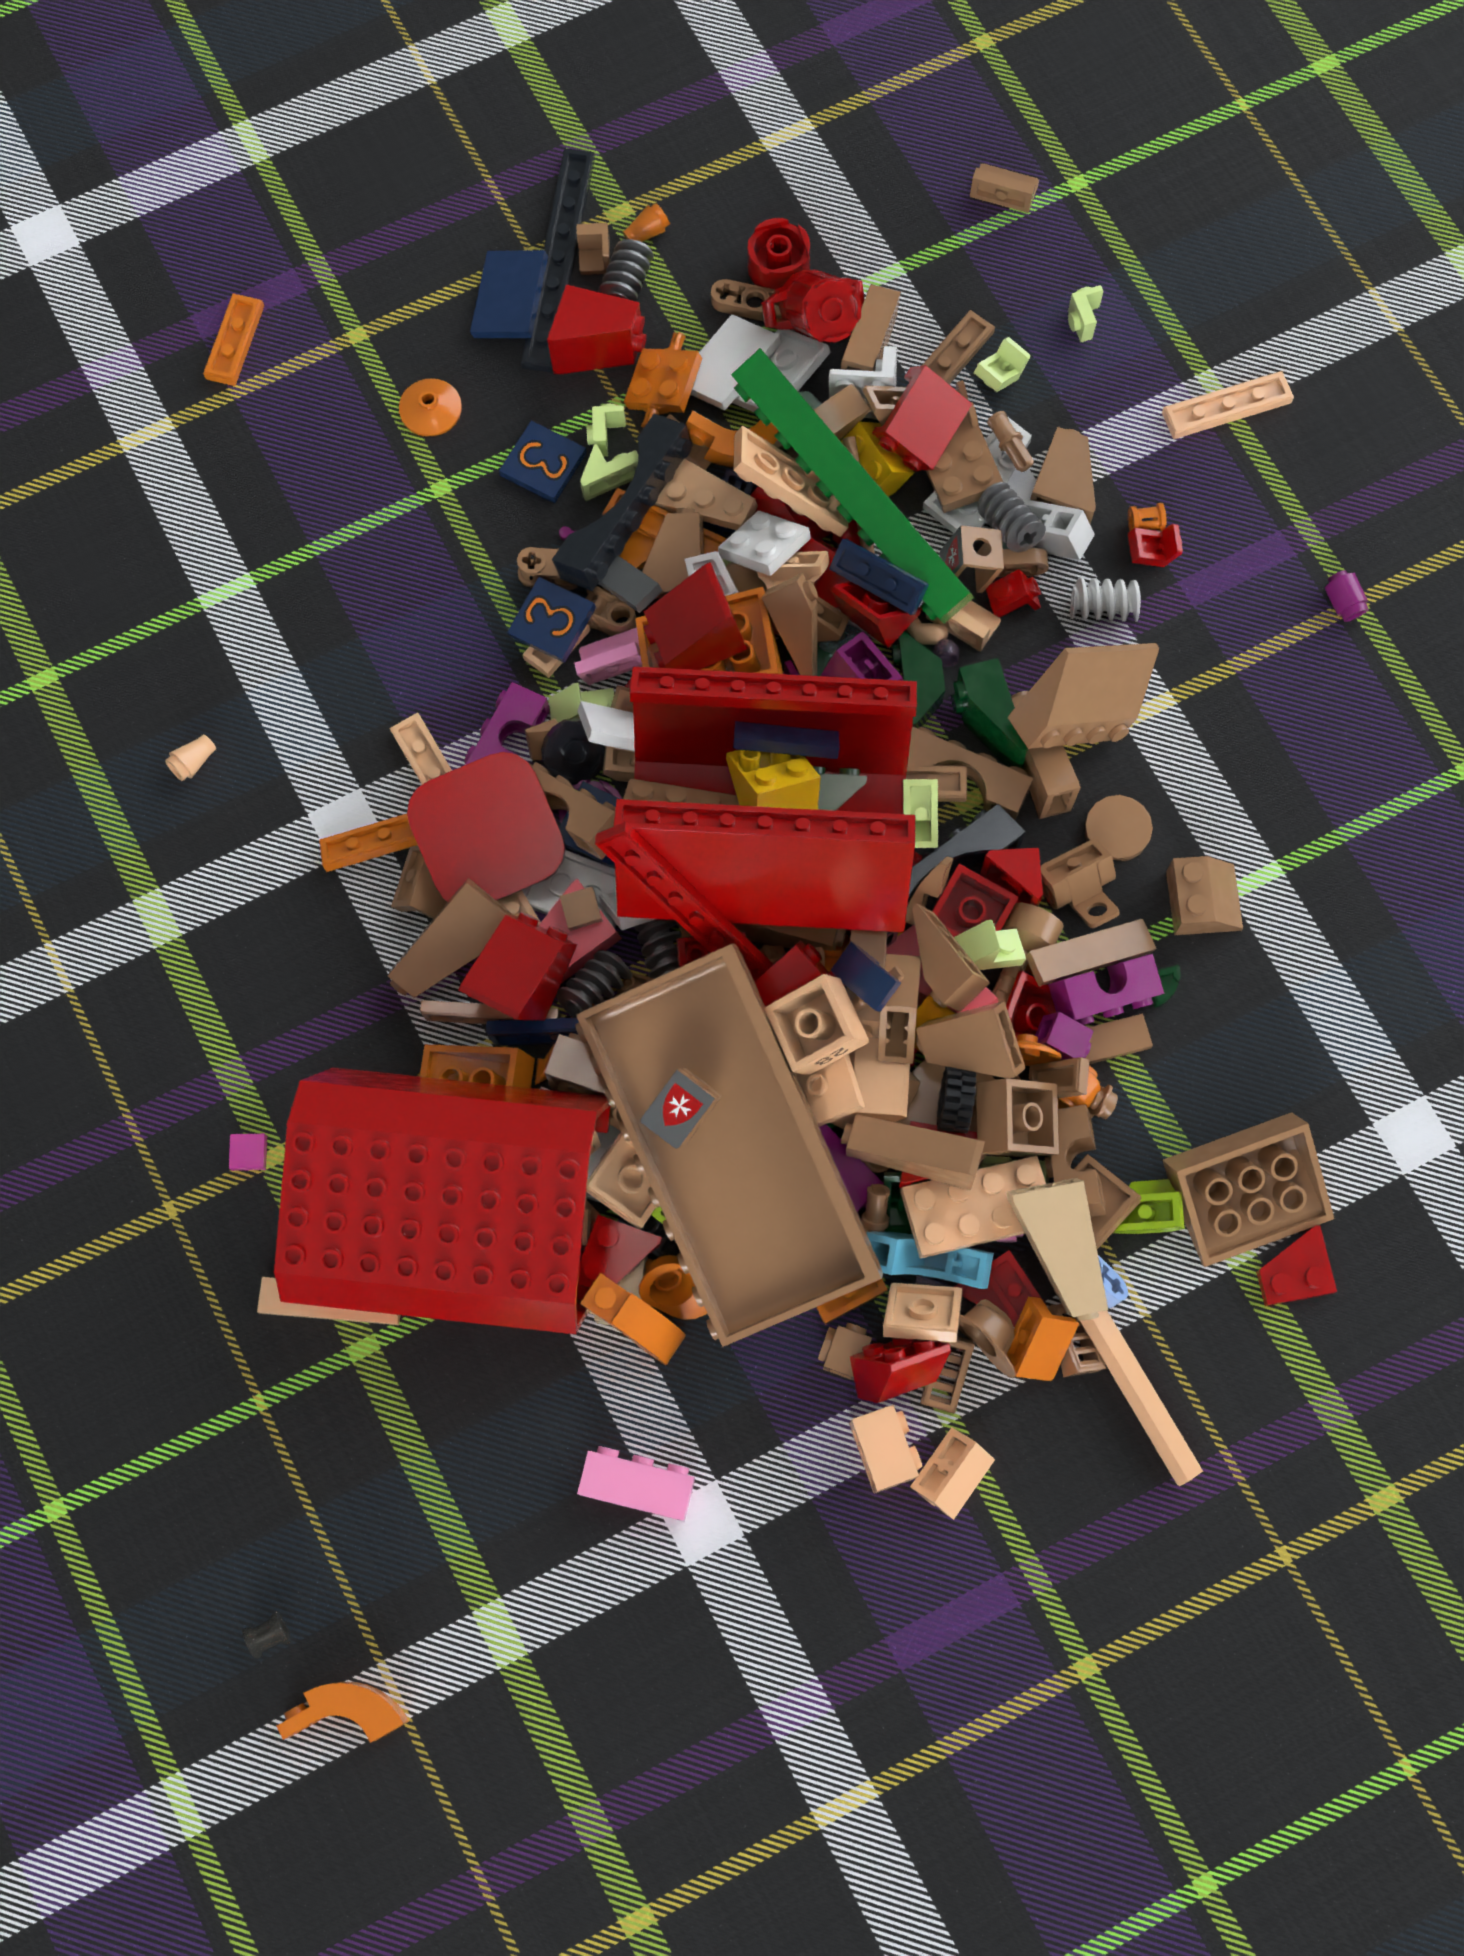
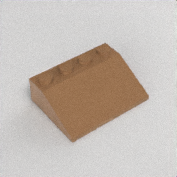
(1086, 696)
(1250, 1188)

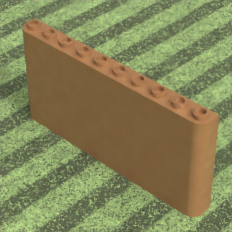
(756, 1185)

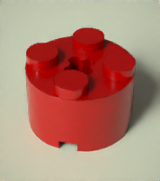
(777, 252)

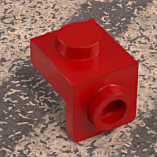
(1155, 547)
(1013, 593)

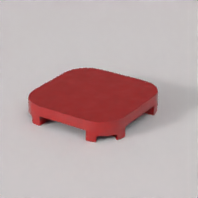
(486, 826)

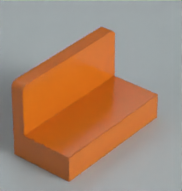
(1040, 1341)

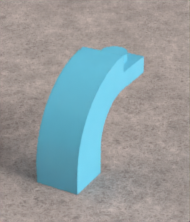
(899, 1255)

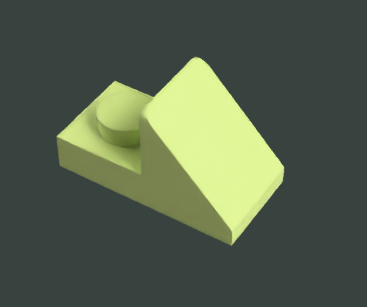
(604, 476)
(566, 702)
(921, 800)
(992, 948)

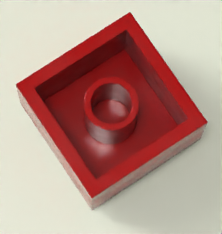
(971, 901)

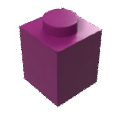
(1064, 1035)

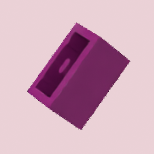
(860, 660)

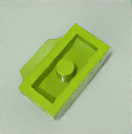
(1158, 1209)

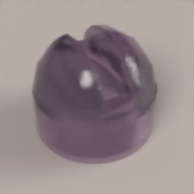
(947, 651)

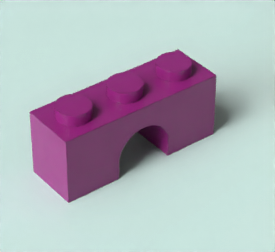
(515, 712)
(1130, 983)

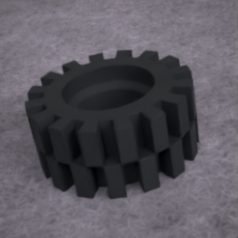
(956, 1100)

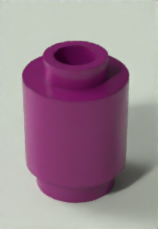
(1346, 595)

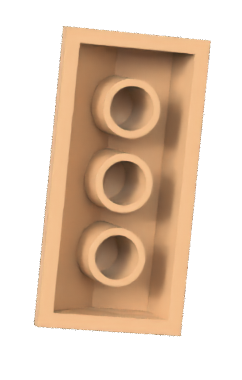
(881, 1084)

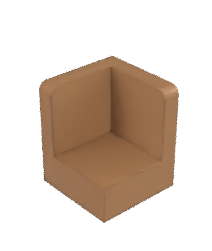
(593, 248)

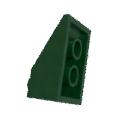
(984, 706)

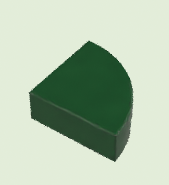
(1169, 979)

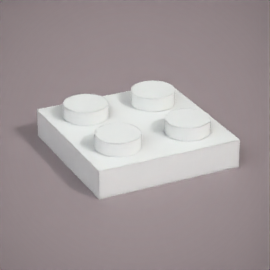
(764, 543)

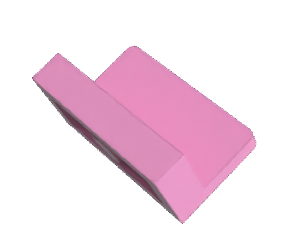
(609, 657)

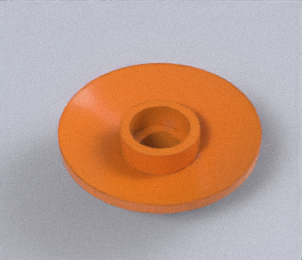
(430, 418)
(1034, 1052)

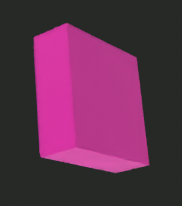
(248, 1152)

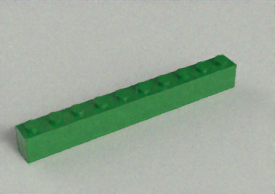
(849, 483)

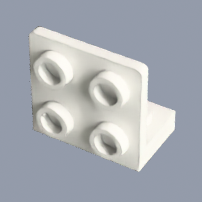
(883, 375)

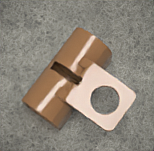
(1079, 879)

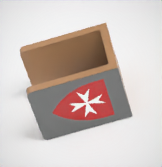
(988, 561)
(680, 1108)

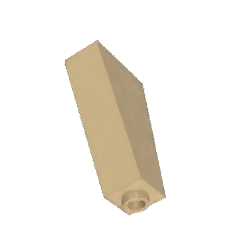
(1063, 1238)

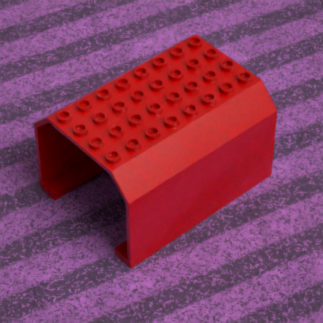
(771, 861)
(436, 1198)

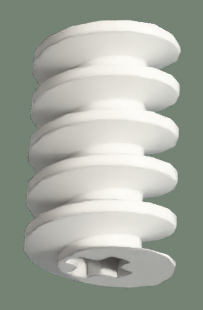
(1105, 599)

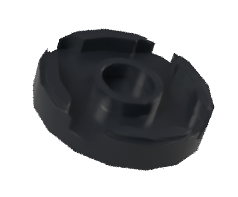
(570, 753)

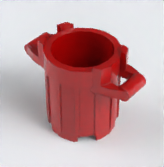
(816, 305)

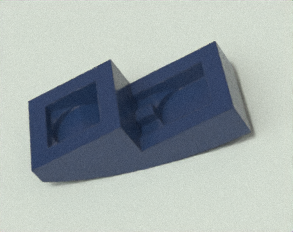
(865, 977)

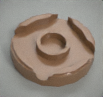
(1119, 826)

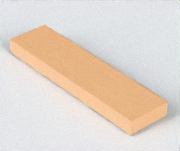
(1227, 405)
(270, 1304)

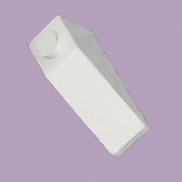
(1066, 531)

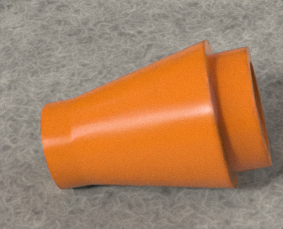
(647, 224)

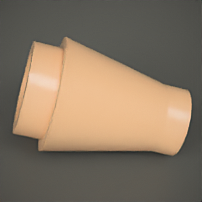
(189, 758)

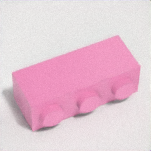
(636, 1483)

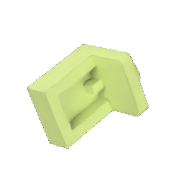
(1080, 311)
(1004, 366)
(602, 418)

